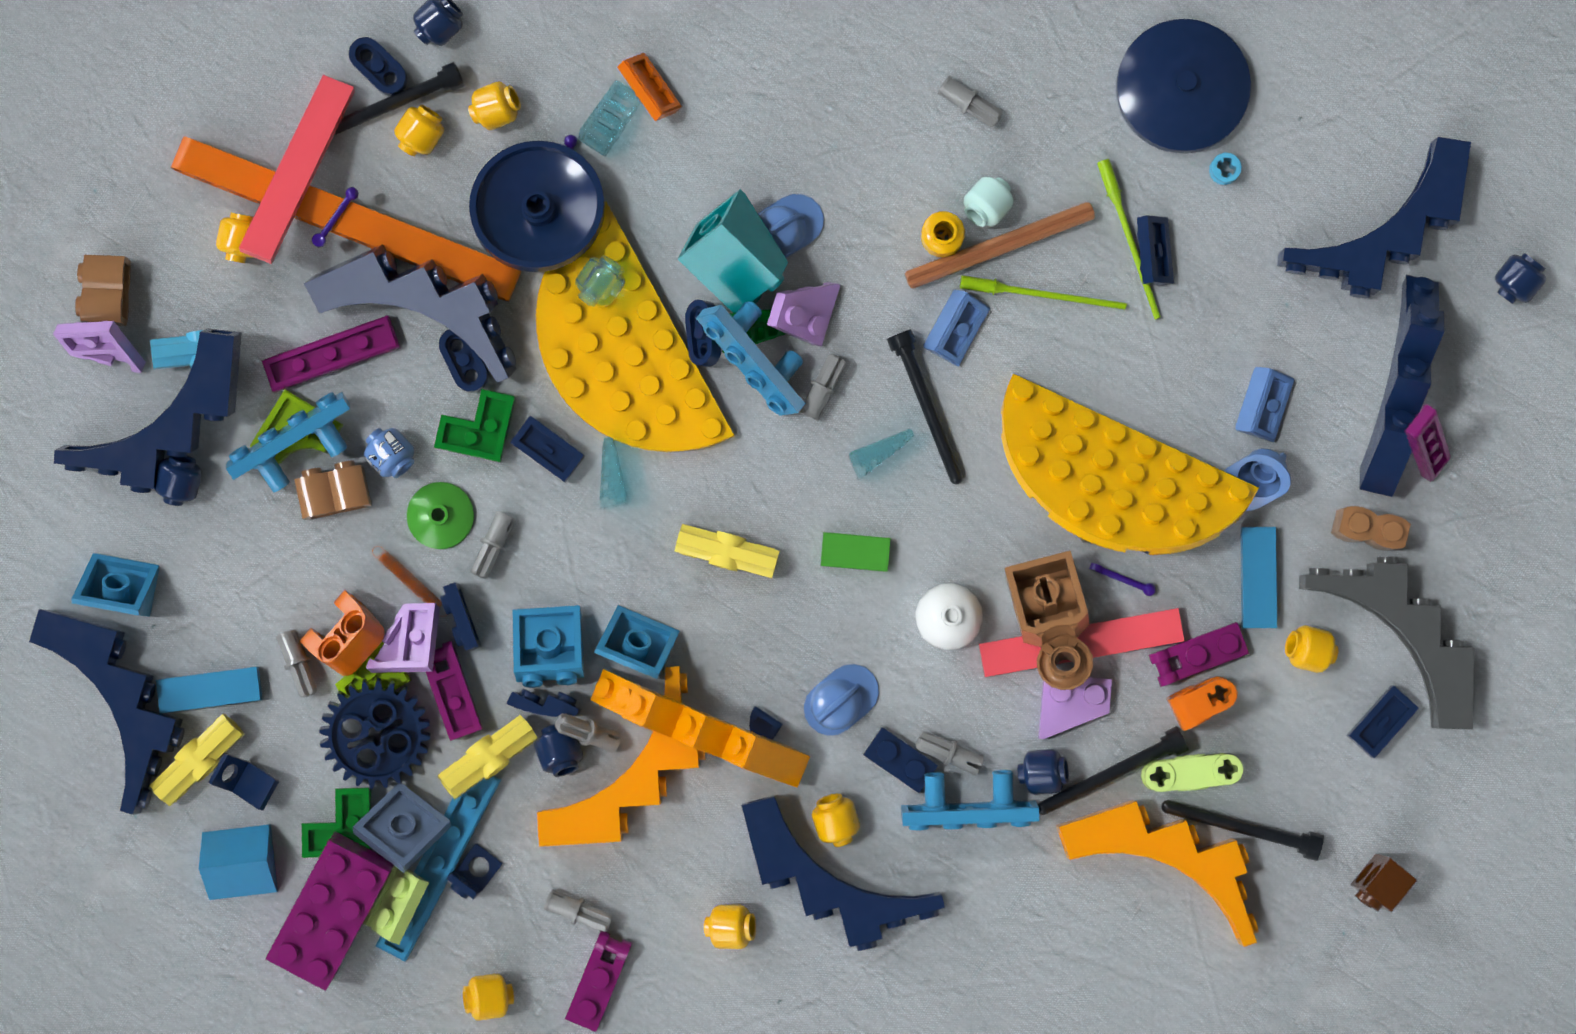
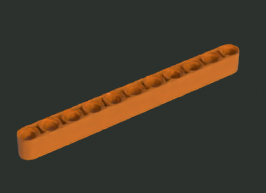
(354, 224)

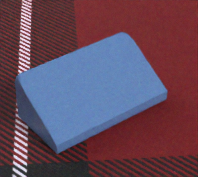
(956, 327)
(1264, 403)

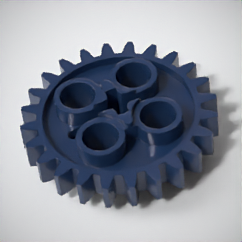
(389, 759)

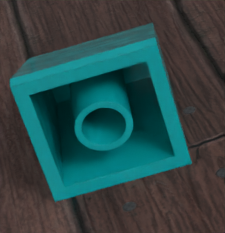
(734, 253)

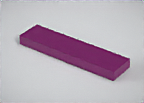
(330, 354)
(1428, 443)

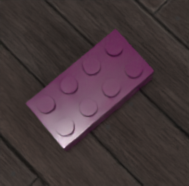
(330, 911)

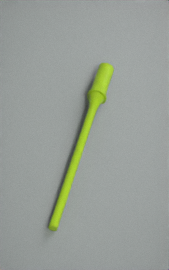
(1114, 193)
(995, 286)

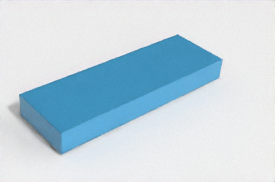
(1258, 577)
(209, 690)

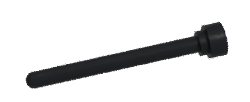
(447, 79)
(904, 347)
(1170, 744)
(1306, 844)

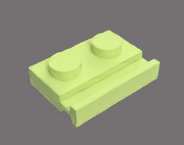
(396, 904)

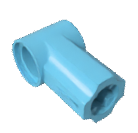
(174, 351)

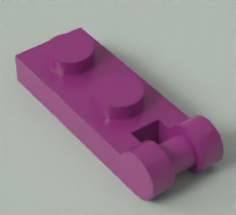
(1200, 653)
(453, 694)
(598, 982)

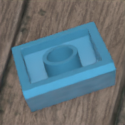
(117, 585)
(637, 642)
(238, 862)

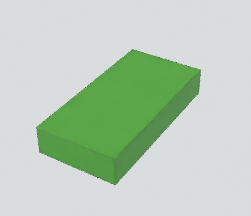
(855, 552)

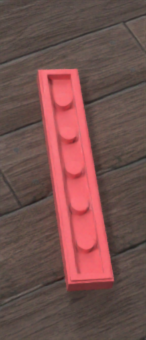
(297, 169)
(1101, 638)

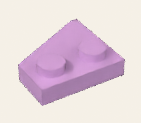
(804, 312)
(98, 342)
(410, 641)
(1073, 707)

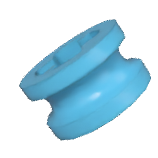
(1234, 164)

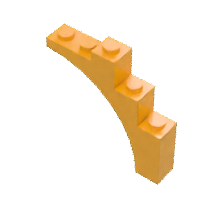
(699, 729)
(600, 816)
(1211, 867)

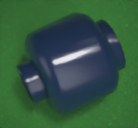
(437, 21)
(1520, 278)
(178, 480)
(558, 752)
(1043, 771)

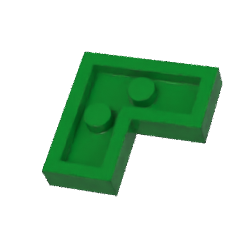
(483, 437)
(350, 807)

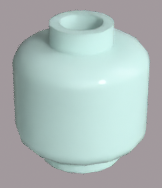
(988, 201)

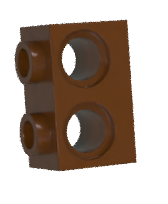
(1382, 883)

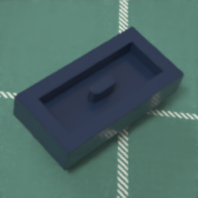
(1155, 250)
(547, 449)
(455, 604)
(1382, 721)
(899, 759)

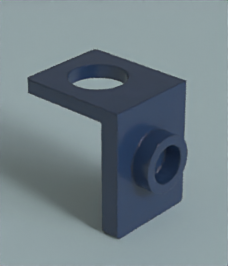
(246, 781)
(467, 884)

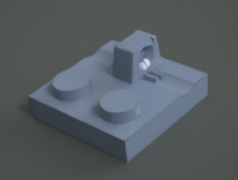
(401, 827)

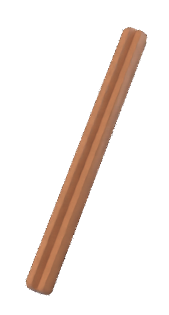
(1000, 245)

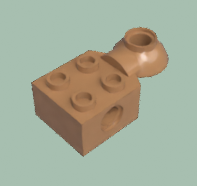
(1052, 616)

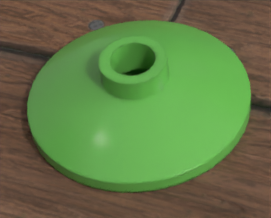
(457, 519)

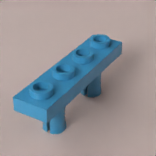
(741, 351)
(299, 425)
(984, 814)

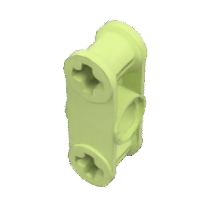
(1192, 772)

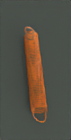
(408, 580)

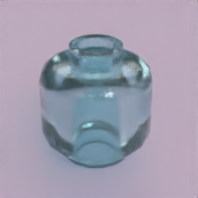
(600, 281)

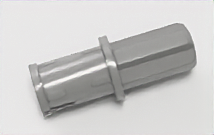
(970, 102)
(823, 386)
(492, 544)
(297, 662)
(588, 732)
(949, 752)
(577, 911)

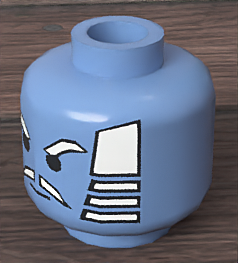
(389, 452)

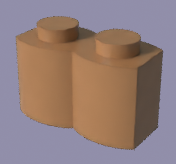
(104, 289)
(332, 491)
(1380, 532)

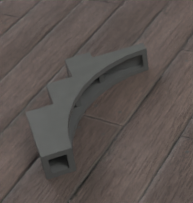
(1383, 592)

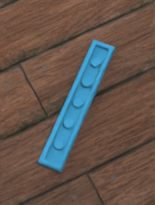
(442, 860)

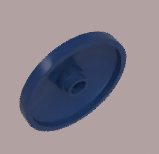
(1183, 86)
(537, 206)

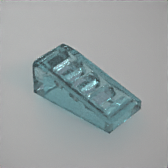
(598, 135)
(870, 456)
(612, 485)

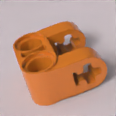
(350, 639)
(1192, 705)

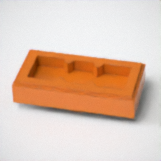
(649, 86)

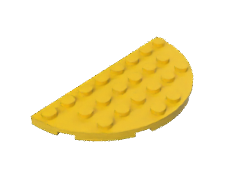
(624, 360)
(1113, 480)

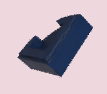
(763, 724)

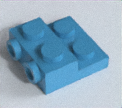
(548, 645)

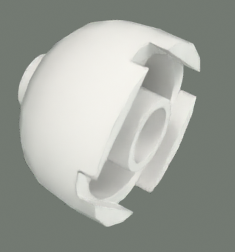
(949, 616)

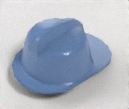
(793, 222)
(1264, 470)
(841, 699)

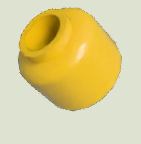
(494, 105)
(419, 130)
(948, 224)
(231, 234)
(1311, 648)
(835, 819)
(730, 926)
(487, 997)

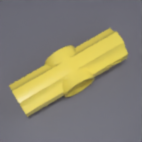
(726, 551)
(487, 757)
(196, 759)

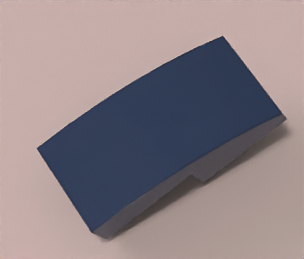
(552, 707)

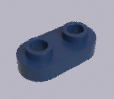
(378, 67)
(701, 348)
(461, 362)

